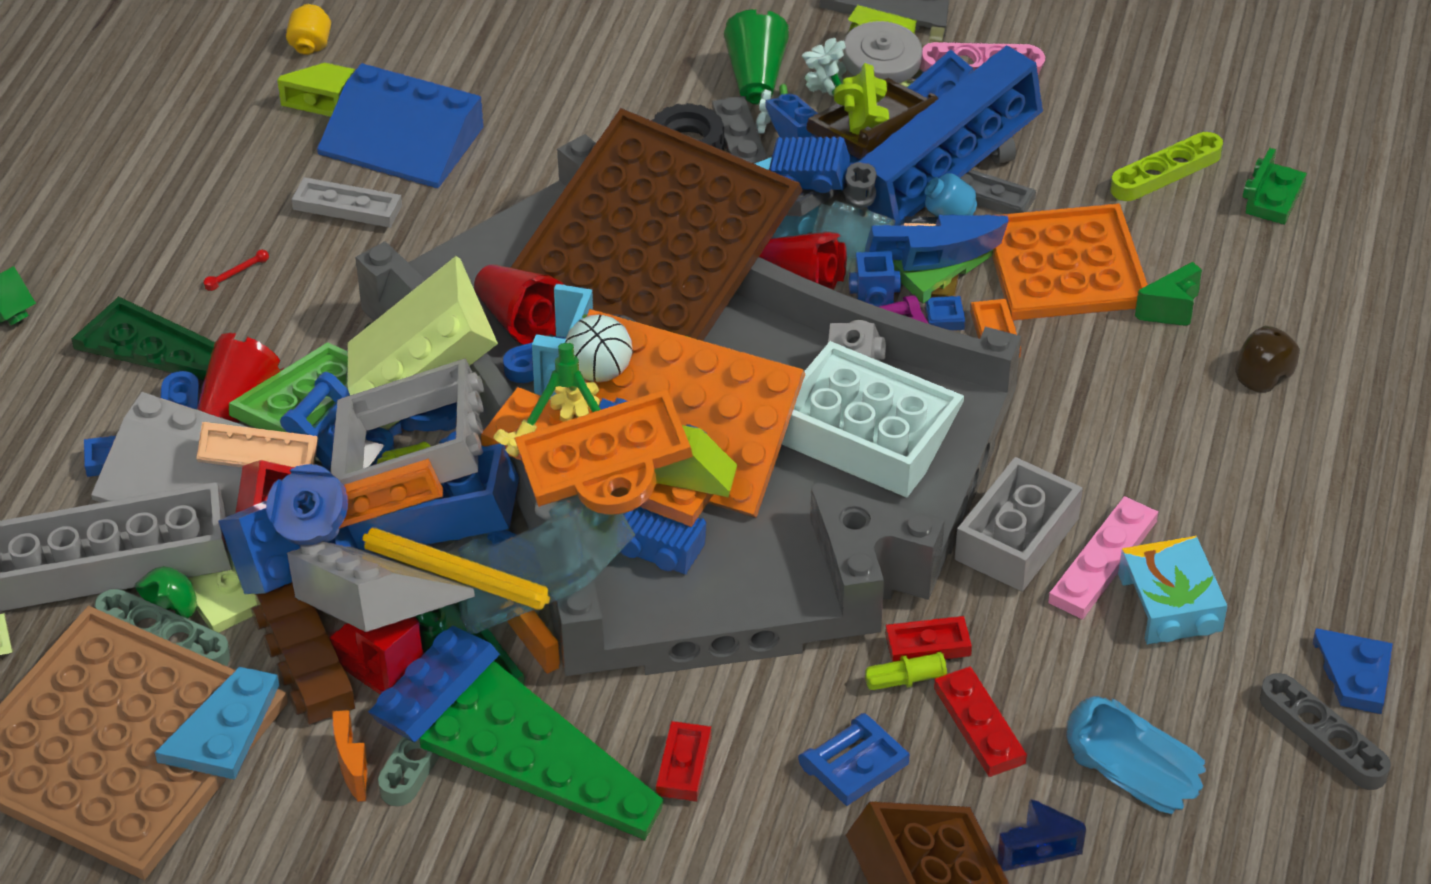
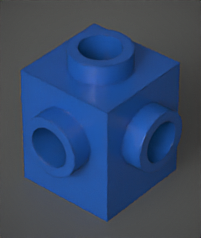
(874, 286)

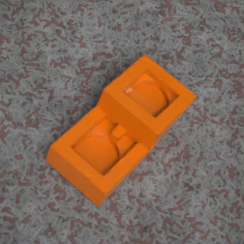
(350, 755)

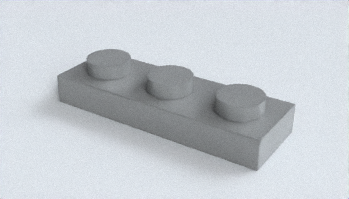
(347, 202)

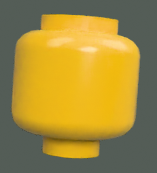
(308, 28)

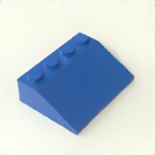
(401, 125)

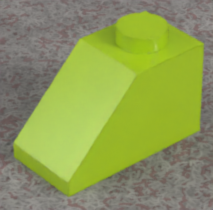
(314, 88)
(706, 472)

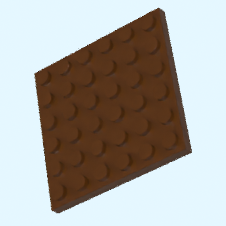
(659, 226)

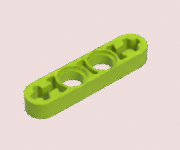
(1134, 182)

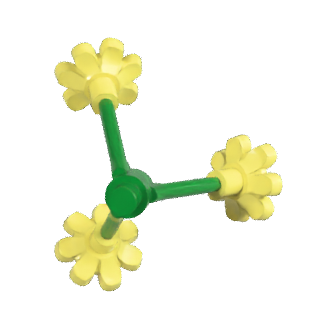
(571, 395)

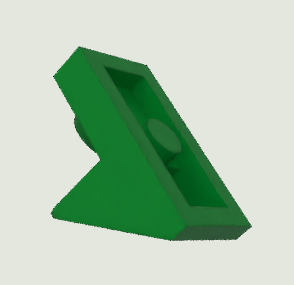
(1170, 297)

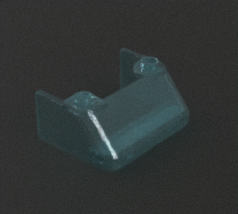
(558, 554)

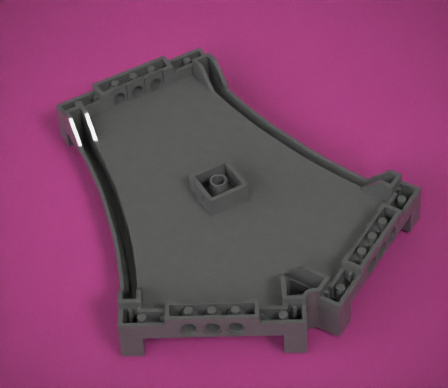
(822, 537)

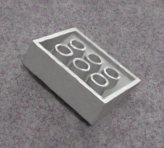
(159, 454)
(368, 586)

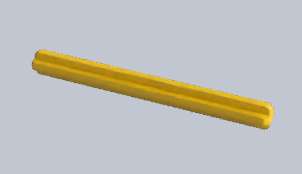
(457, 568)

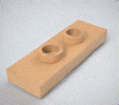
(243, 445)

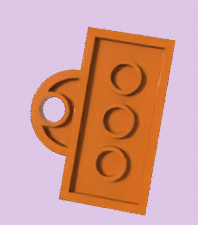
(605, 453)

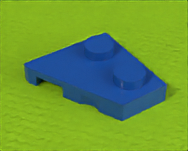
(1356, 668)

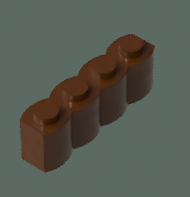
(304, 654)

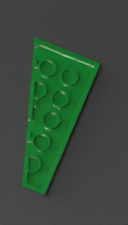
(527, 744)

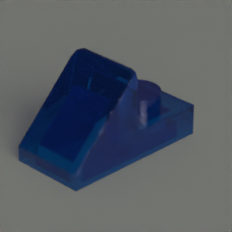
(1046, 839)

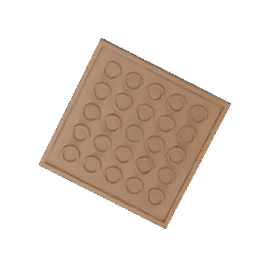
(86, 739)

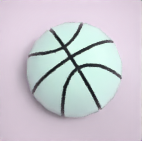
(601, 347)

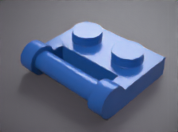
(295, 420)
(861, 766)

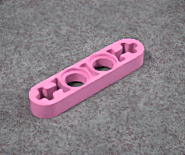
(977, 52)

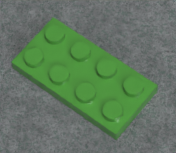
(271, 399)

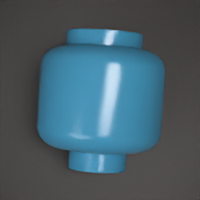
(950, 196)

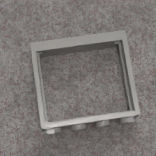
(406, 399)

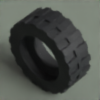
(694, 120)

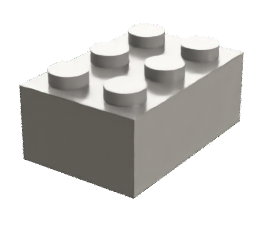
(1018, 524)

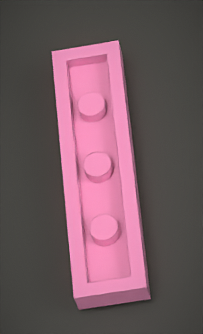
(1100, 558)

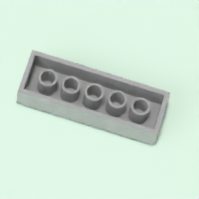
(110, 545)

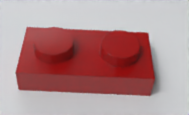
(929, 637)
(684, 761)

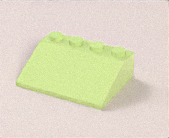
(421, 332)

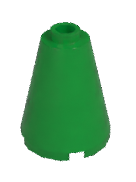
(756, 51)

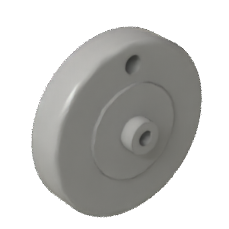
(886, 46)

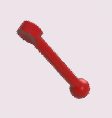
(211, 282)

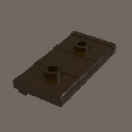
(902, 107)

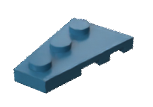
(223, 727)

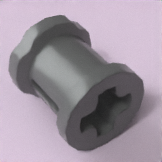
(856, 189)

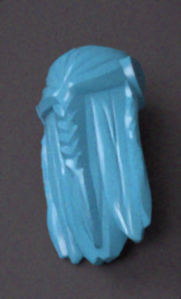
(1134, 754)

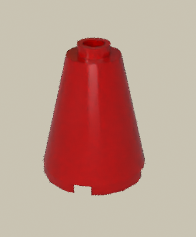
(811, 256)
(519, 300)
(233, 371)

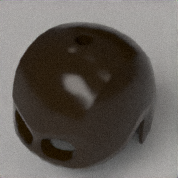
(1265, 358)

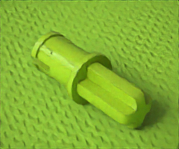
(905, 671)

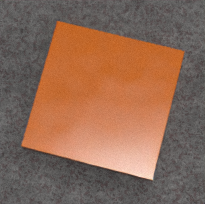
(1068, 262)

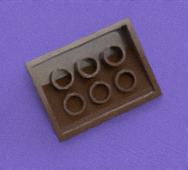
(922, 845)

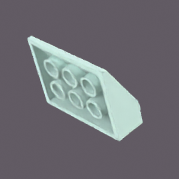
(870, 418)

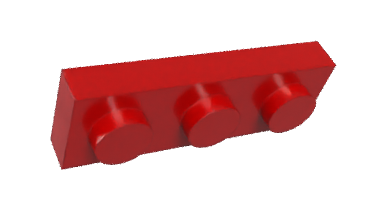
(980, 721)

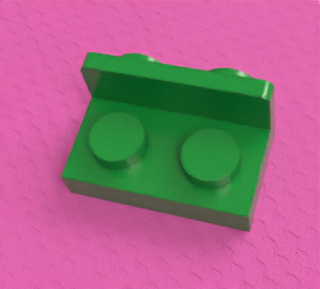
(1273, 189)

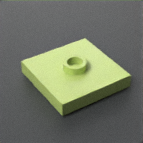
(222, 599)

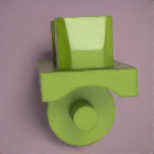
(860, 99)

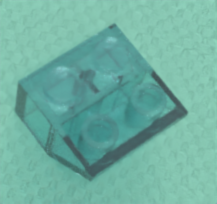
(849, 224)

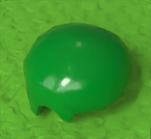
(168, 590)

